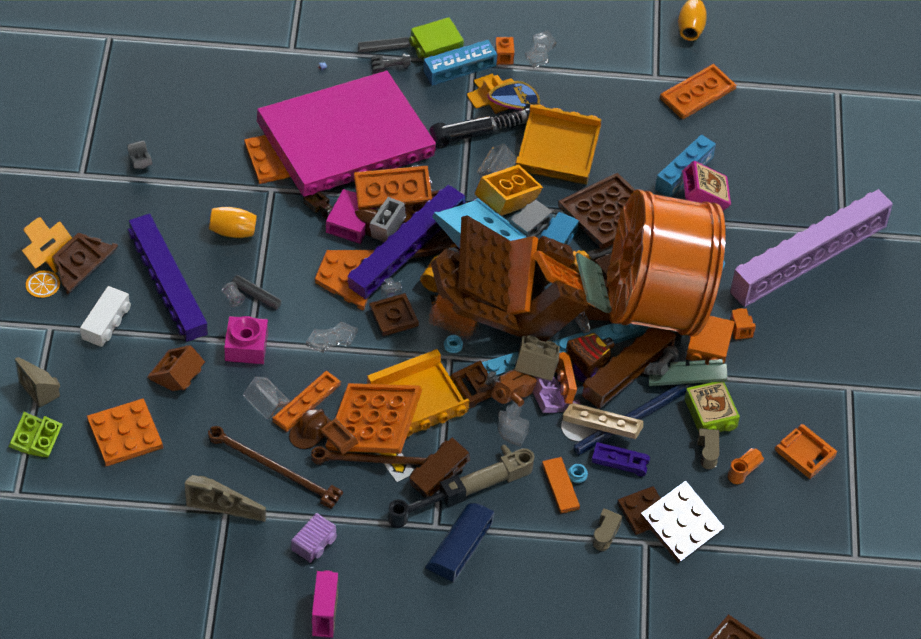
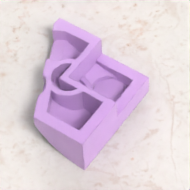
(549, 397)

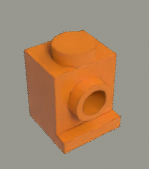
(743, 324)

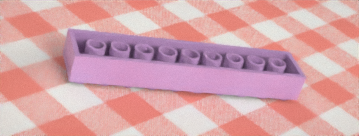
(810, 247)

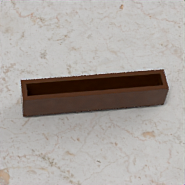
(627, 366)

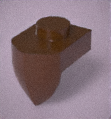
(366, 216)

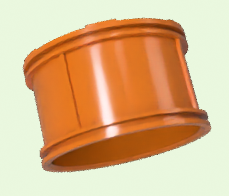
(666, 263)

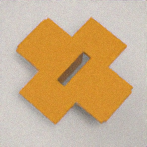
(485, 84)
(39, 235)

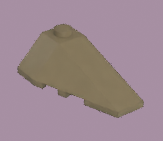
(215, 497)

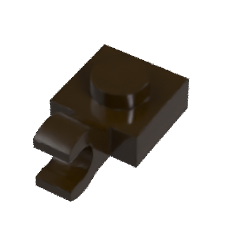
(318, 202)

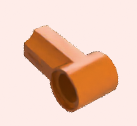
(744, 466)

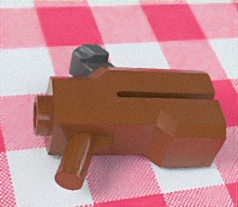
(511, 386)

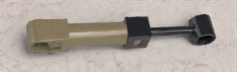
(456, 489)

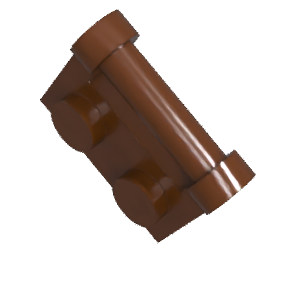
(476, 376)

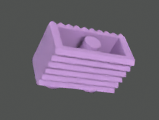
(313, 538)

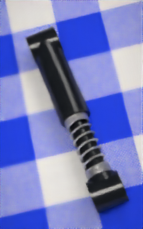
(445, 134)

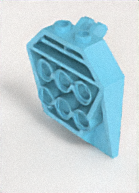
(451, 220)

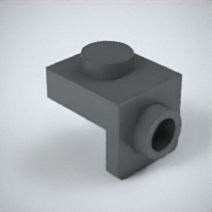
(138, 155)

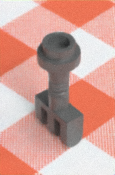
(379, 63)
(670, 354)

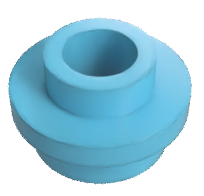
(453, 340)
(577, 469)

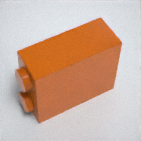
(712, 341)

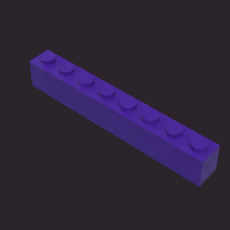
(402, 244)
(167, 278)

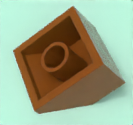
(177, 368)

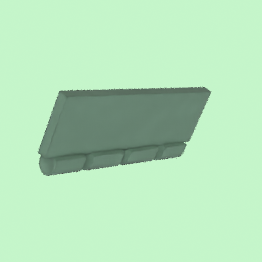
(593, 283)
(695, 373)

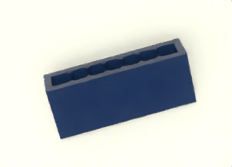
(461, 541)

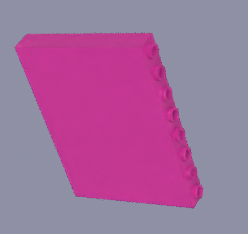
(344, 132)

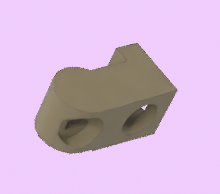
(710, 441)
(604, 535)

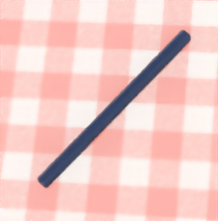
(638, 413)

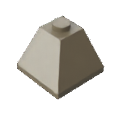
(37, 382)

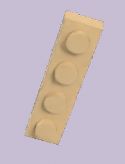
(603, 420)

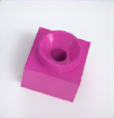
(246, 340)

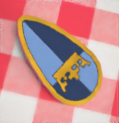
(513, 95)

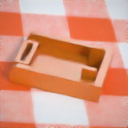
(804, 447)

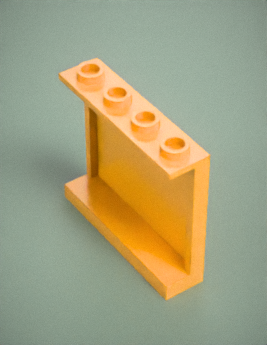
(559, 144)
(439, 395)

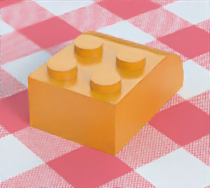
(508, 189)

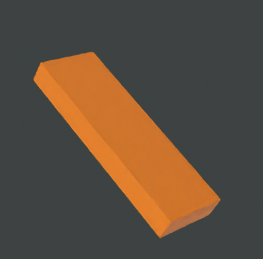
(560, 485)

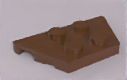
(80, 258)

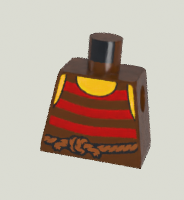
(589, 352)

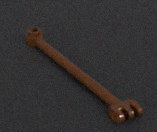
(326, 456)
(329, 496)

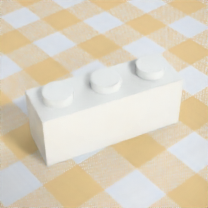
(105, 316)

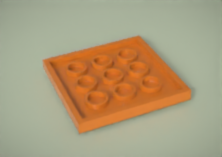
(378, 416)

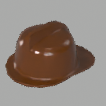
(307, 431)

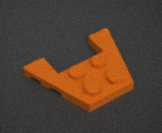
(334, 272)

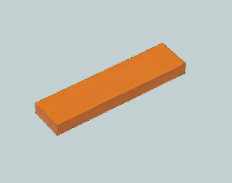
(306, 400)

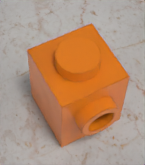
(505, 50)

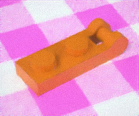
(566, 378)

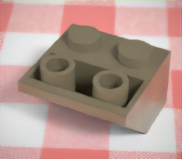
(537, 357)

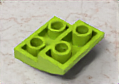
(35, 435)

